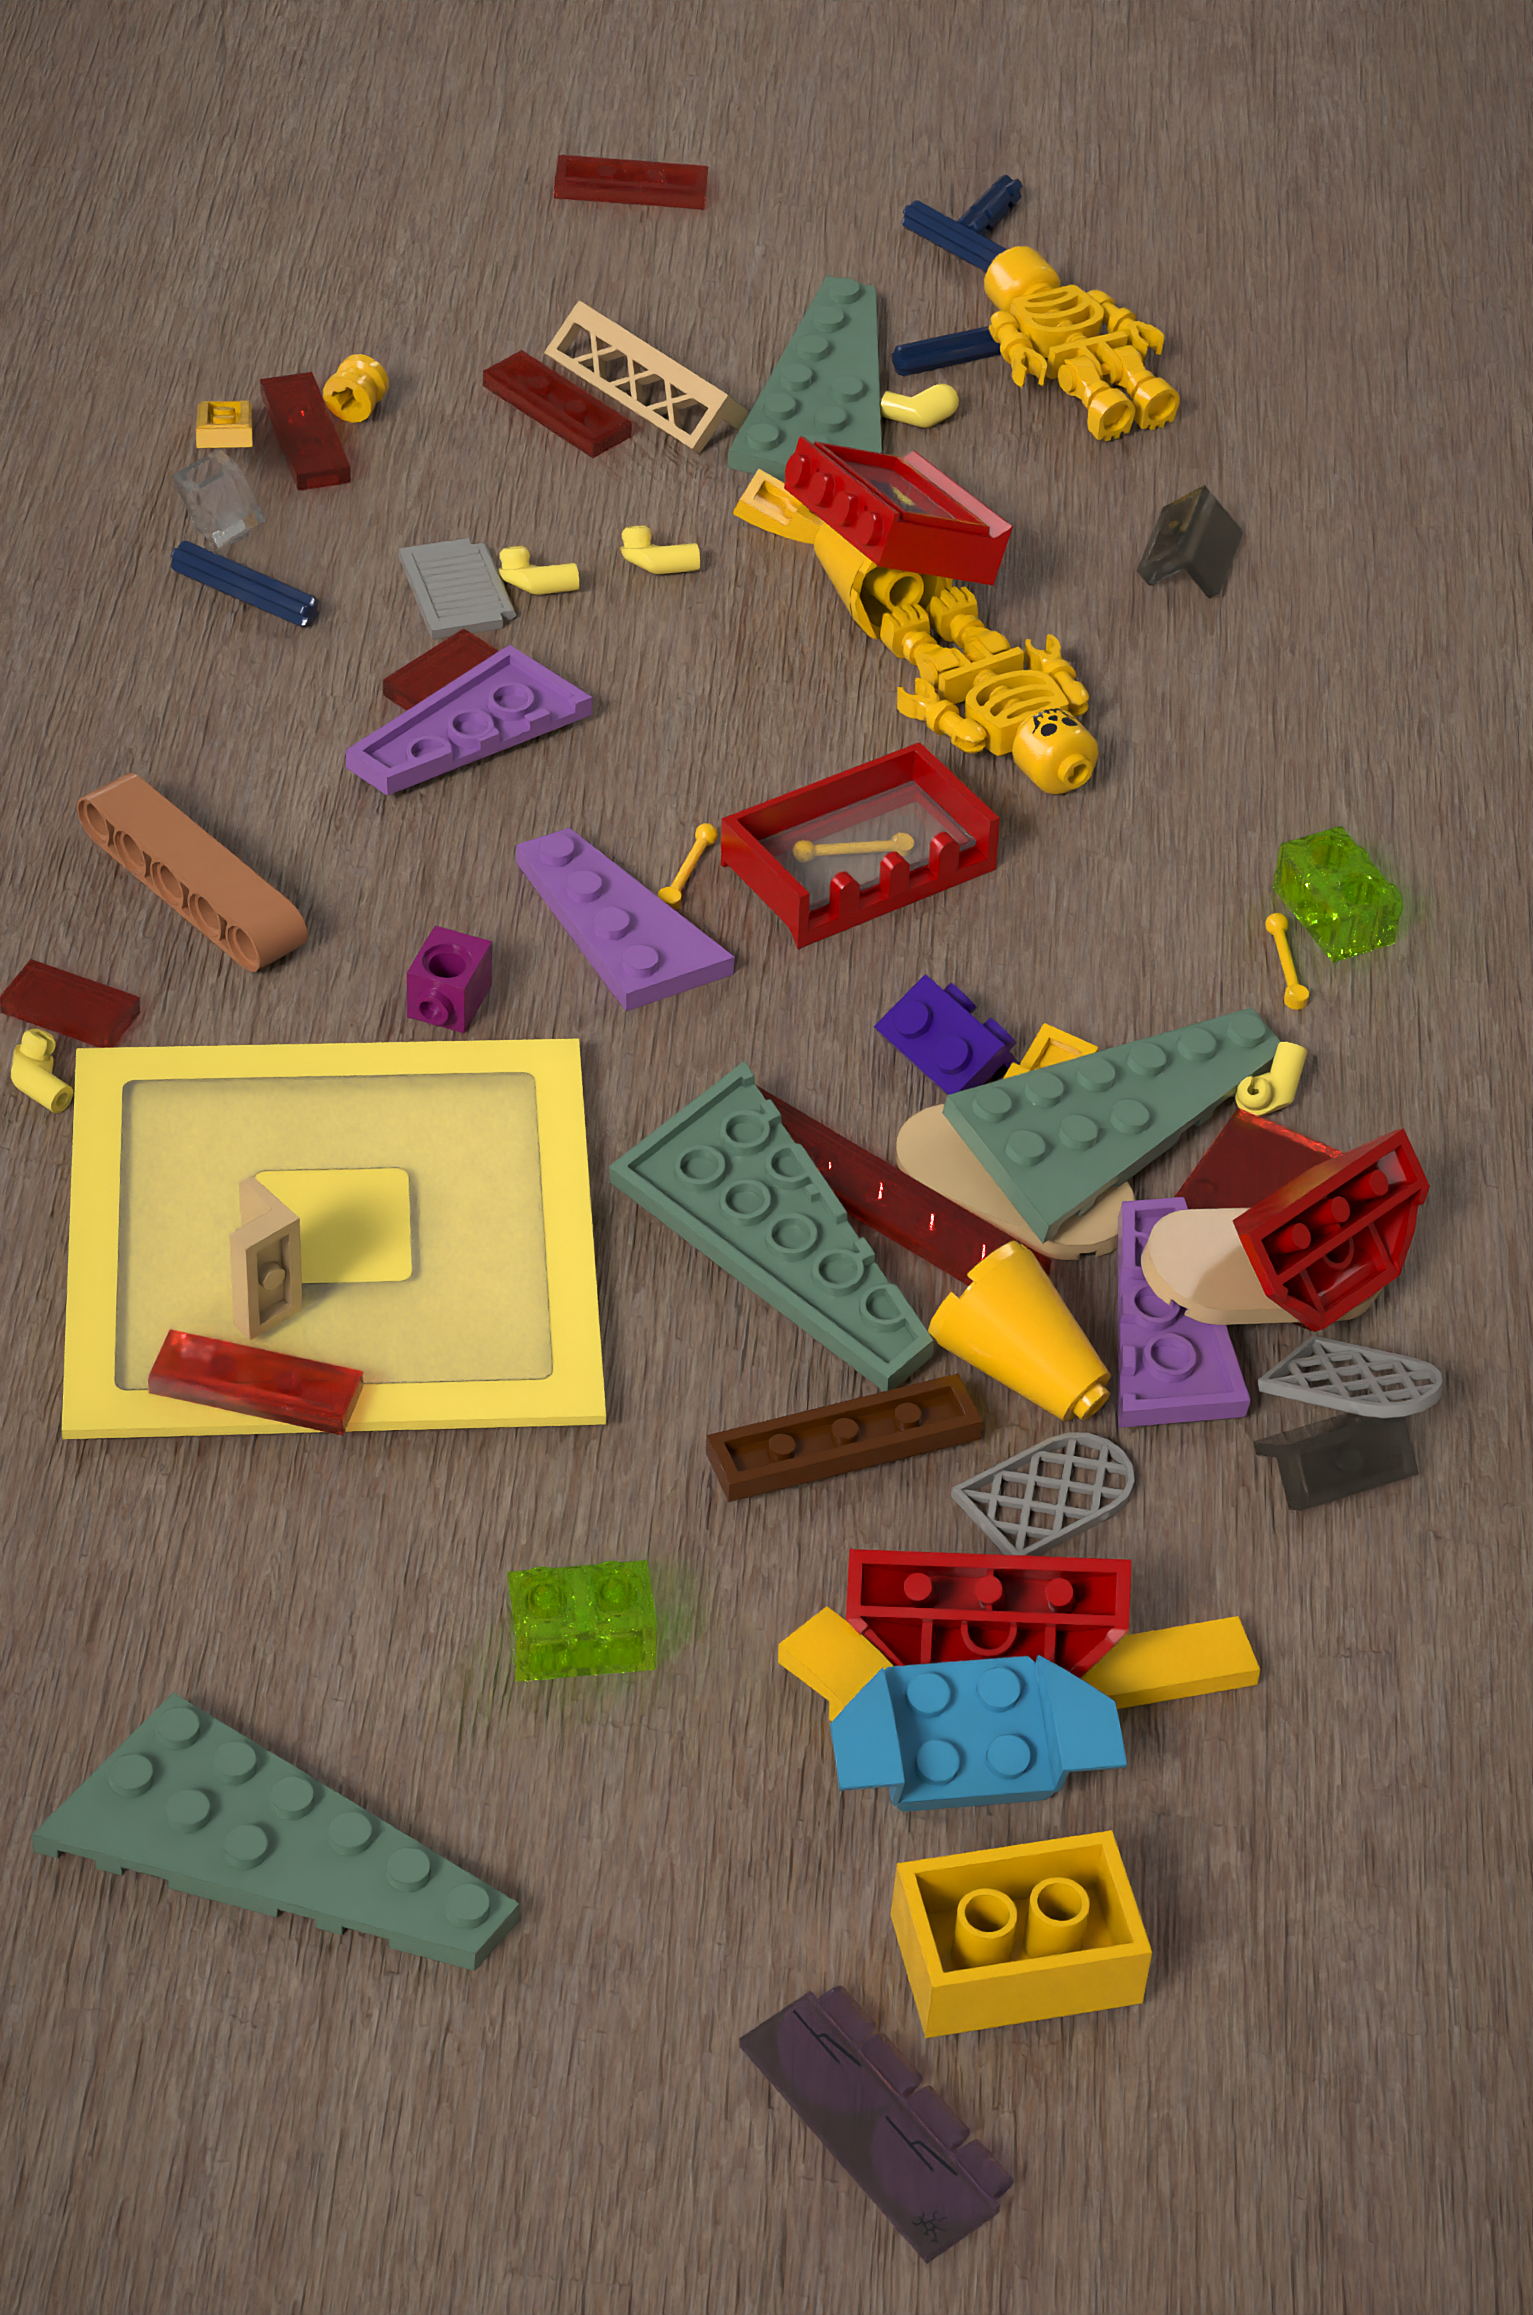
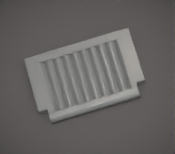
(456, 587)

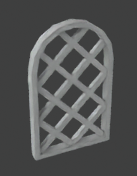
(1372, 1405)
(965, 1492)

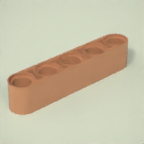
(192, 872)

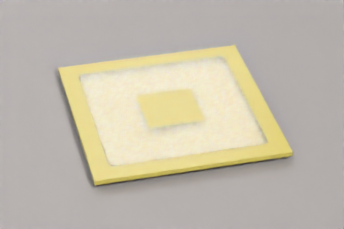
(431, 1211)

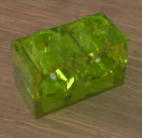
(1337, 893)
(581, 1620)

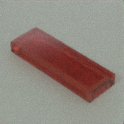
(631, 182)
(557, 404)
(305, 431)
(256, 1382)

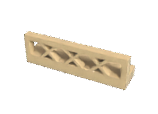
(656, 367)

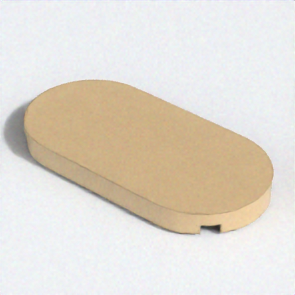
(941, 1160)
(1204, 1267)

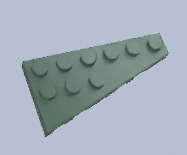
(820, 385)
(1101, 1118)
(765, 1214)
(263, 1836)

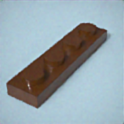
(843, 1437)

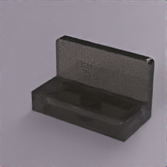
(1192, 536)
(1339, 1457)

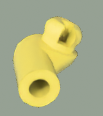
(922, 409)
(656, 558)
(533, 578)
(33, 1071)
(1276, 1088)

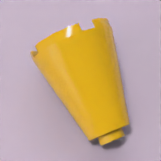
(871, 589)
(1023, 1335)

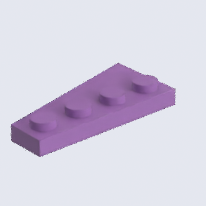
(470, 718)
(618, 924)
(1167, 1361)

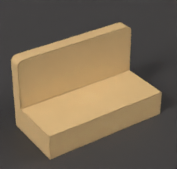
(264, 1261)

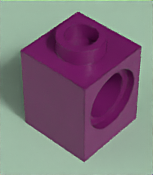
(449, 979)

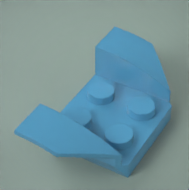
(974, 1733)

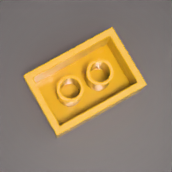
(1020, 1933)

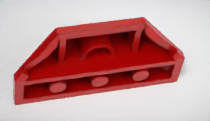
(1337, 1230)
(988, 1606)

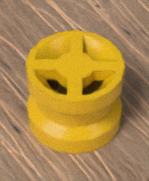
(356, 388)

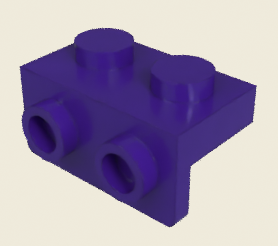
(944, 1039)

